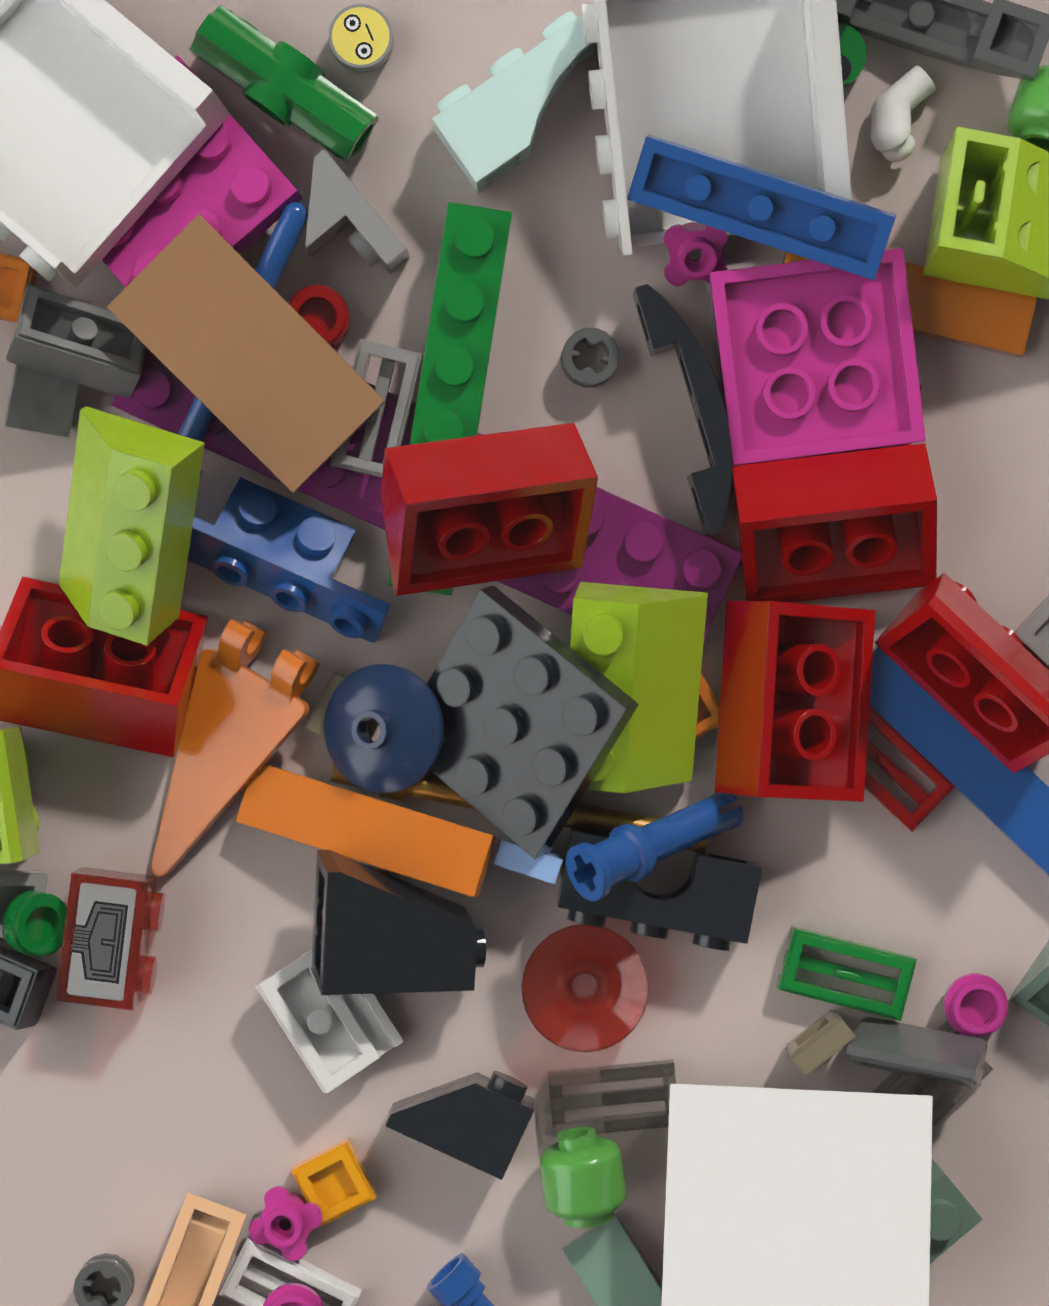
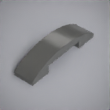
(968, 33)

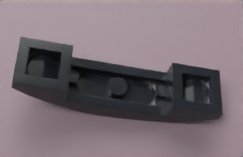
(668, 331)

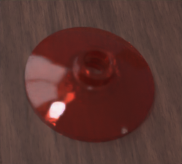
(590, 1020)

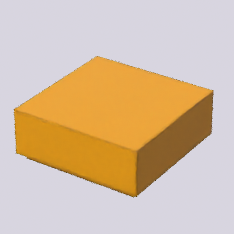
(335, 1181)

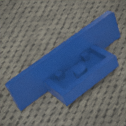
(286, 556)

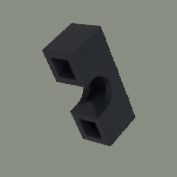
(711, 904)

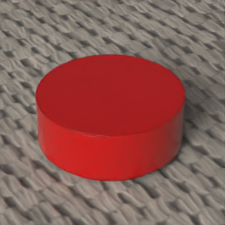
(323, 311)

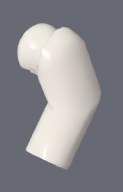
(893, 114)

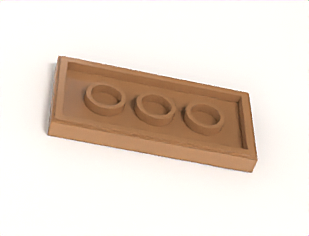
(246, 353)

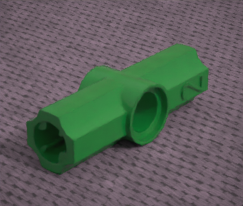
(283, 83)

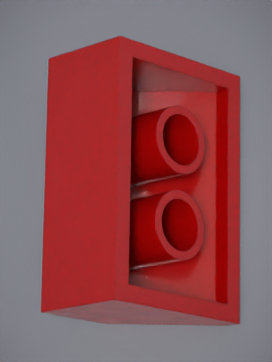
(487, 507)
(837, 524)
(973, 670)
(91, 682)
(794, 701)

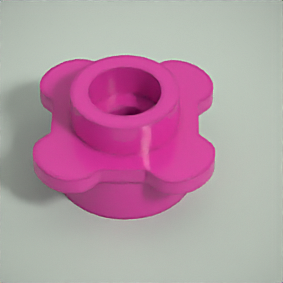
(682, 241)
(287, 1205)

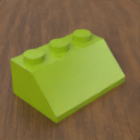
(129, 524)
(654, 653)

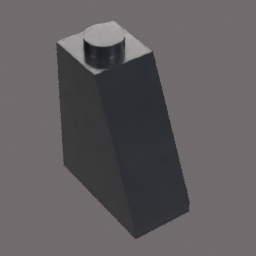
(388, 934)

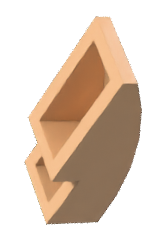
(196, 1254)

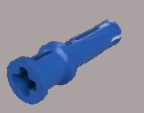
(634, 850)

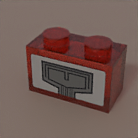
(109, 938)

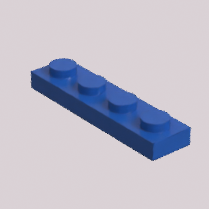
(761, 207)

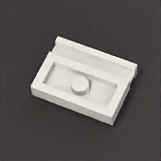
(329, 1032)

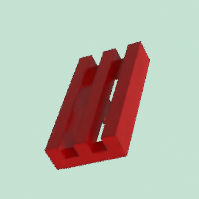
(925, 802)

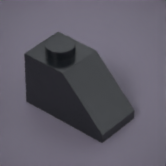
(468, 1119)

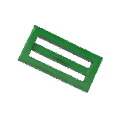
(794, 959)

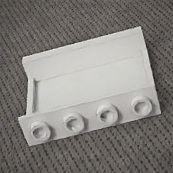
(721, 78)
(88, 129)
(797, 1198)

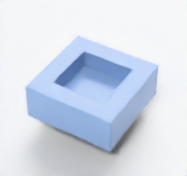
(514, 858)

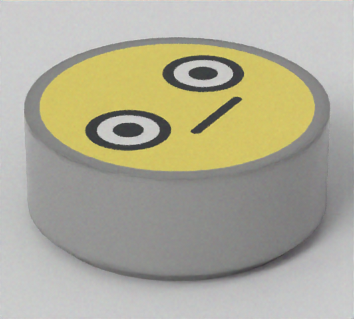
(361, 38)

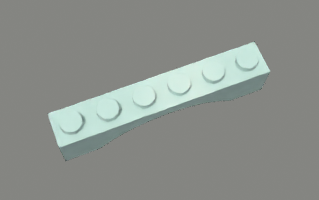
(497, 121)

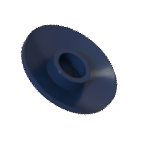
(408, 725)

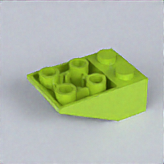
(991, 214)

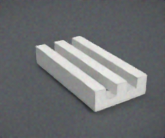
(299, 1269)

